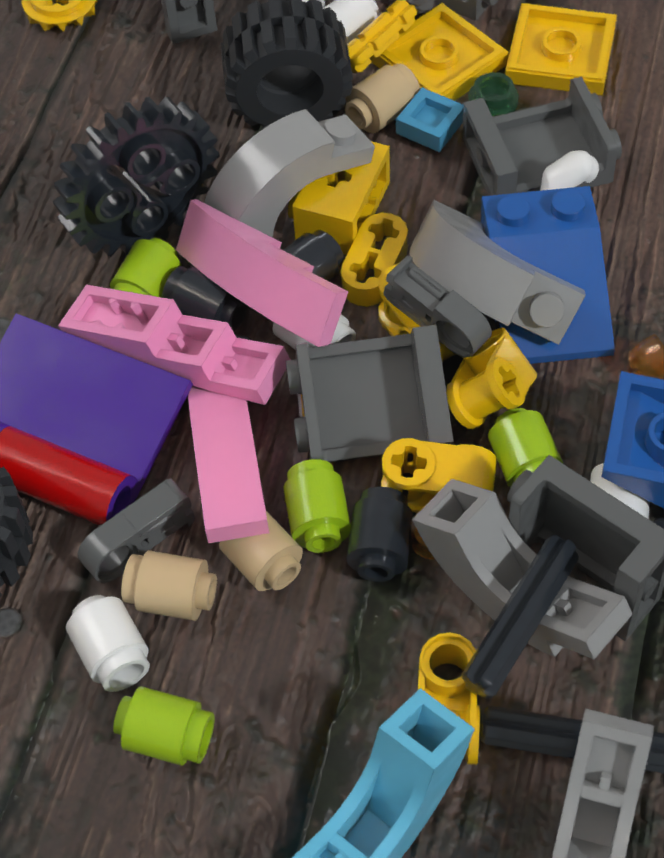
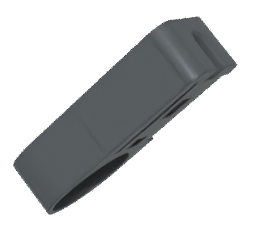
(428, 303)
(135, 530)

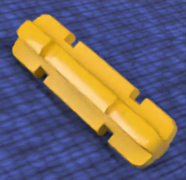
(380, 34)

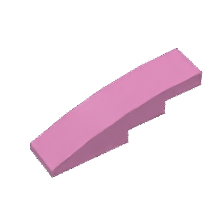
(261, 273)
(181, 344)
(226, 466)

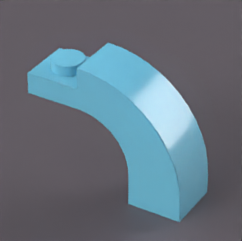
(400, 786)

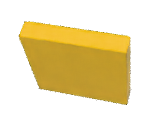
(560, 45)
(445, 53)

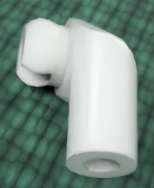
(570, 171)

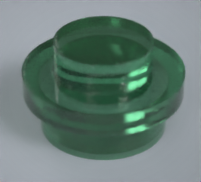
(497, 92)

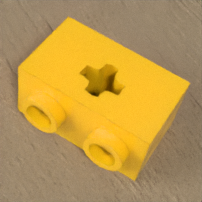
(342, 199)

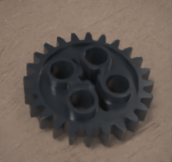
(154, 146)

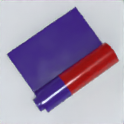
(81, 419)

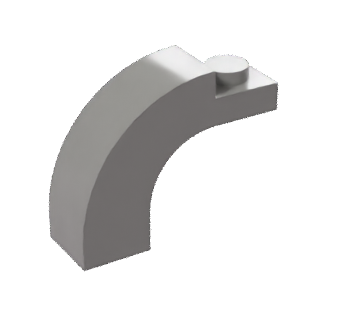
(282, 162)
(493, 280)
(488, 559)
(603, 787)

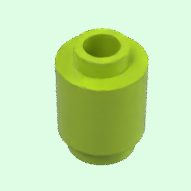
(146, 268)
(521, 442)
(316, 506)
(164, 726)

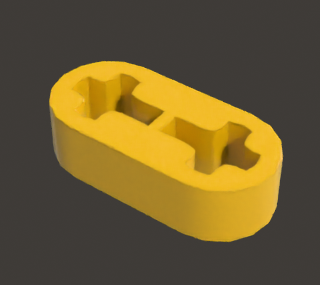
(364, 255)

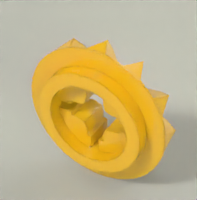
(51, 15)

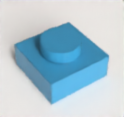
(430, 119)

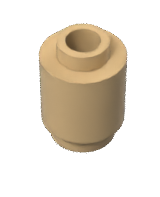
(381, 97)
(267, 558)
(168, 585)

